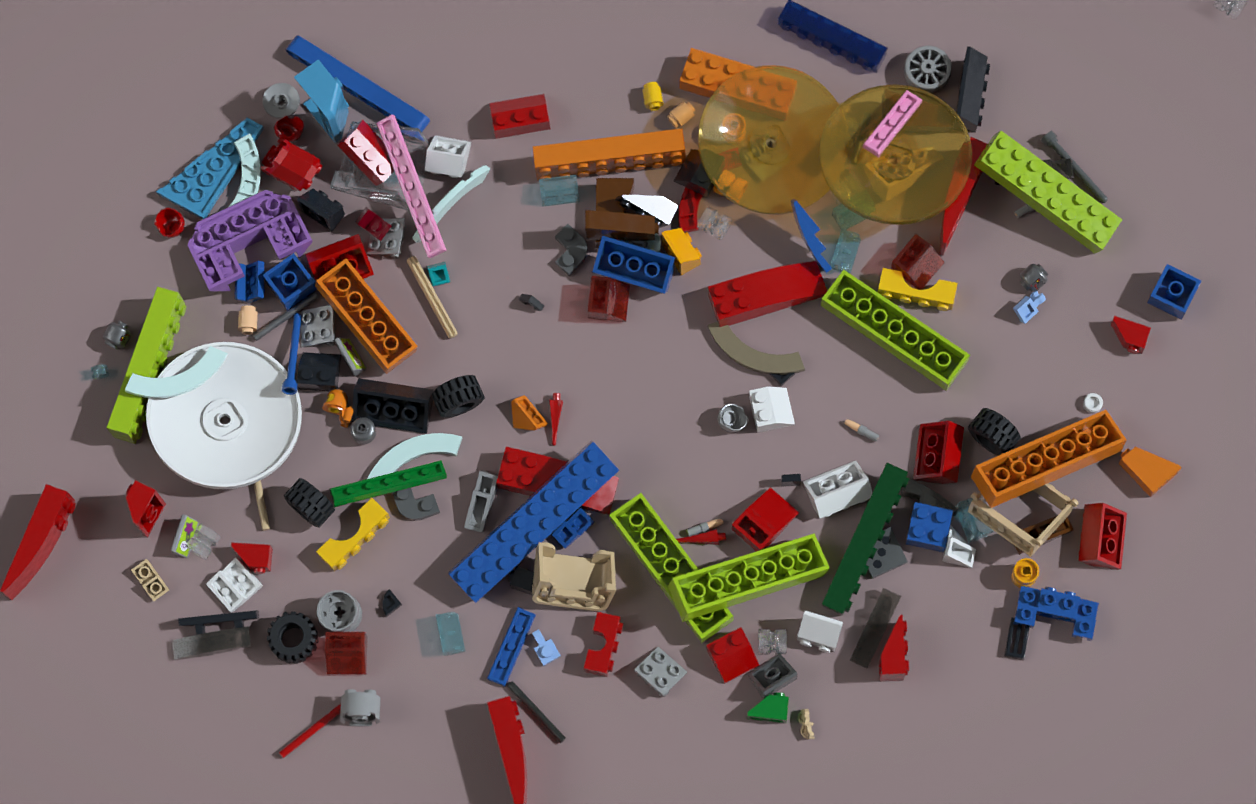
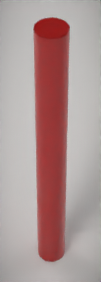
(311, 731)

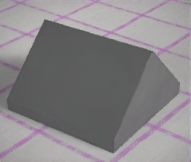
(772, 676)

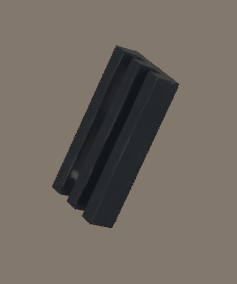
(1007, 651)

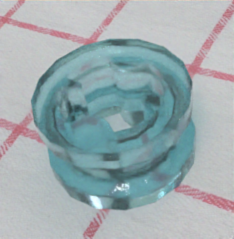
(99, 371)

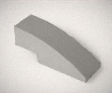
(481, 501)

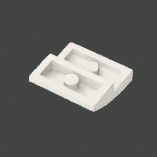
(234, 584)

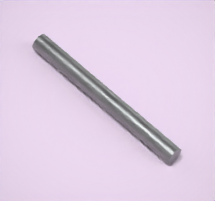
(285, 316)

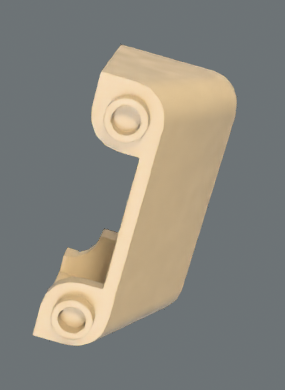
(573, 579)

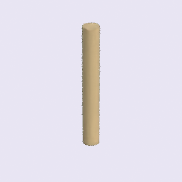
(261, 506)

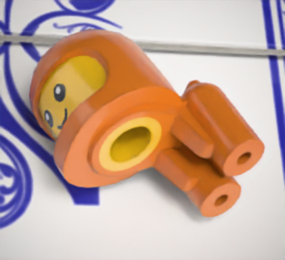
(337, 404)

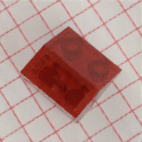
(917, 262)
(608, 299)
(346, 653)

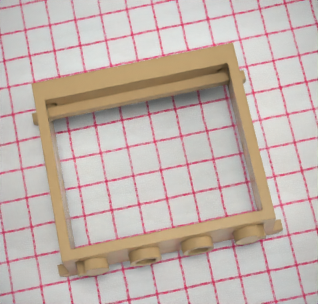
(1014, 533)

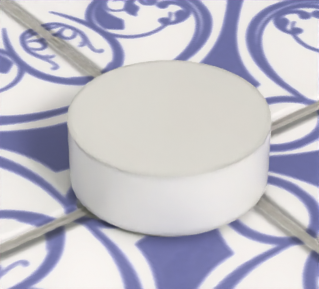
(1093, 403)

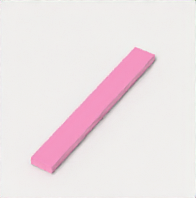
(411, 186)

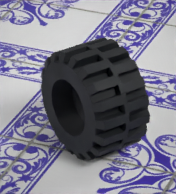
(458, 396)
(994, 432)
(309, 502)
(285, 623)

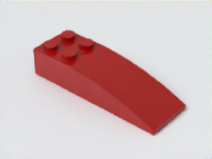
(955, 211)
(765, 292)
(527, 472)
(39, 539)
(510, 742)

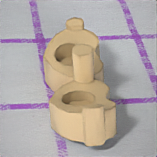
(806, 729)

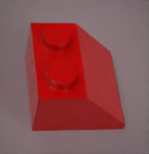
(732, 655)

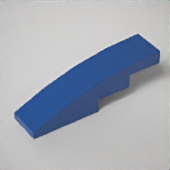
(808, 230)

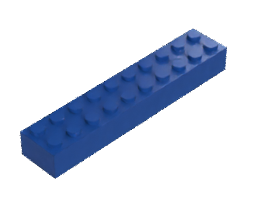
(533, 521)

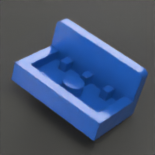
(251, 286)

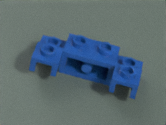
(1057, 606)

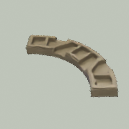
(752, 358)

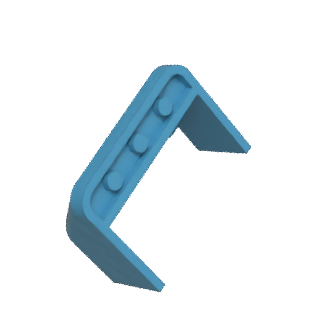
(326, 99)

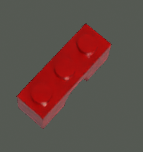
(600, 661)

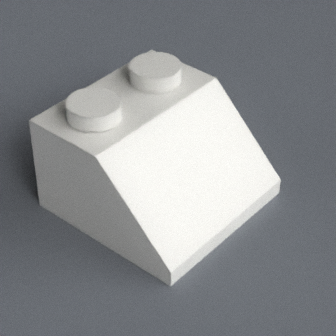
(447, 156)
(771, 408)
(819, 631)

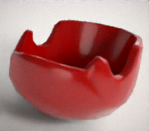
(289, 128)
(169, 222)

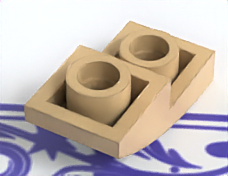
(150, 579)

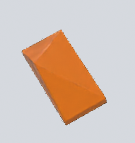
(526, 415)

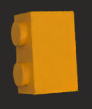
(679, 245)

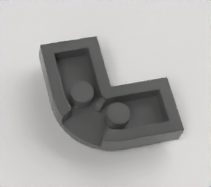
(575, 252)
(415, 509)

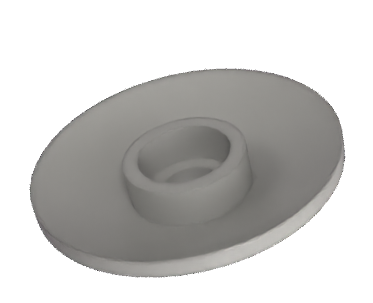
(277, 93)

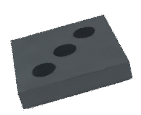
(888, 555)

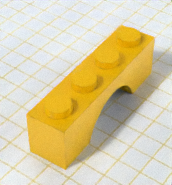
(940, 295)
(336, 552)

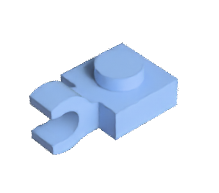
(1027, 306)
(546, 650)

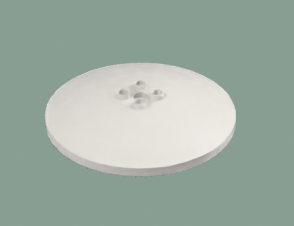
(260, 428)

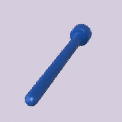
(290, 386)

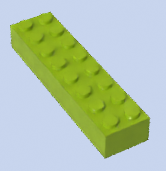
(1048, 192)
(895, 330)
(147, 361)
(662, 557)
(748, 577)

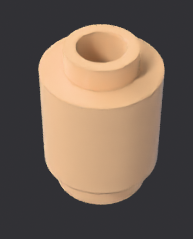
(681, 114)
(247, 320)

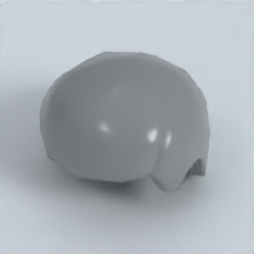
(732, 418)

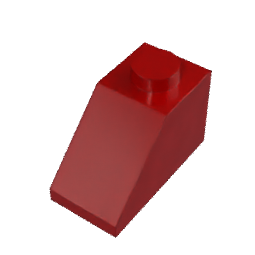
(1131, 334)
(255, 556)

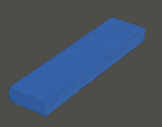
(511, 647)

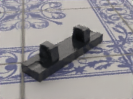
(200, 621)

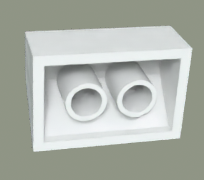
(838, 489)

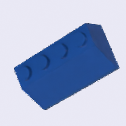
(634, 264)

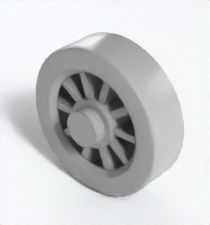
(928, 68)

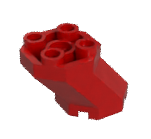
(291, 165)

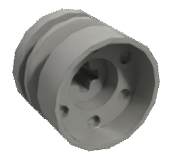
(331, 605)

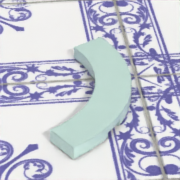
(250, 168)
(477, 177)
(180, 383)
(414, 448)

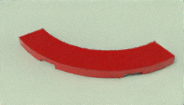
(688, 210)

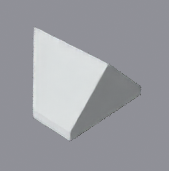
(958, 550)

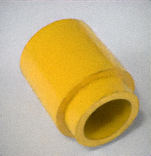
(652, 96)

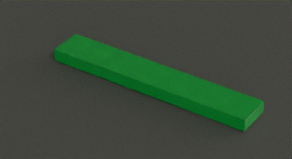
(388, 483)

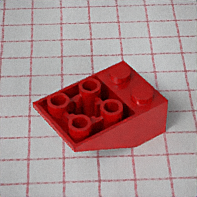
(764, 520)
(892, 660)

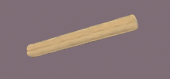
(432, 297)

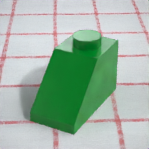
(771, 709)

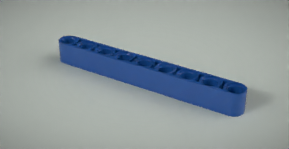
(359, 85)

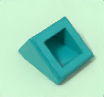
(438, 274)

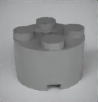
(360, 707)

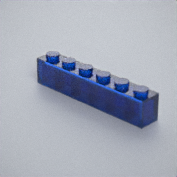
(832, 36)

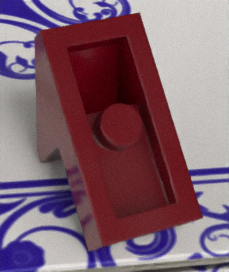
(373, 224)

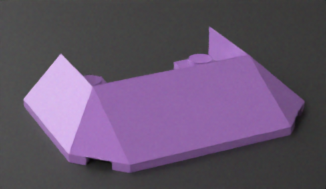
(242, 226)

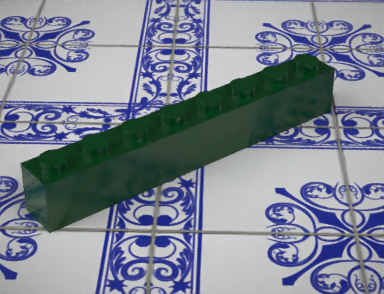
(864, 539)

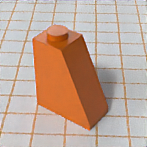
(1148, 469)

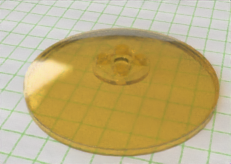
(759, 107)
(930, 148)

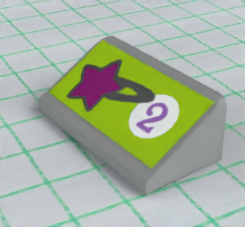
(351, 355)
(184, 532)

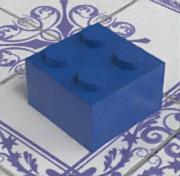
(290, 281)
(1174, 291)
(929, 527)

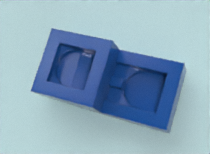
(573, 528)

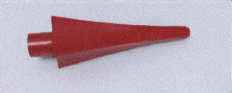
(555, 408)
(710, 537)

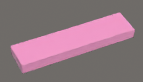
(892, 123)

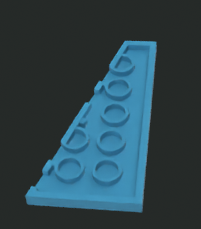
(210, 173)

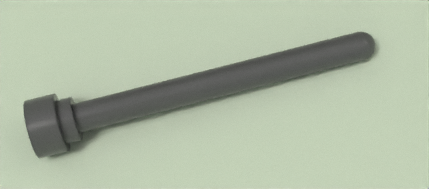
(1050, 140)

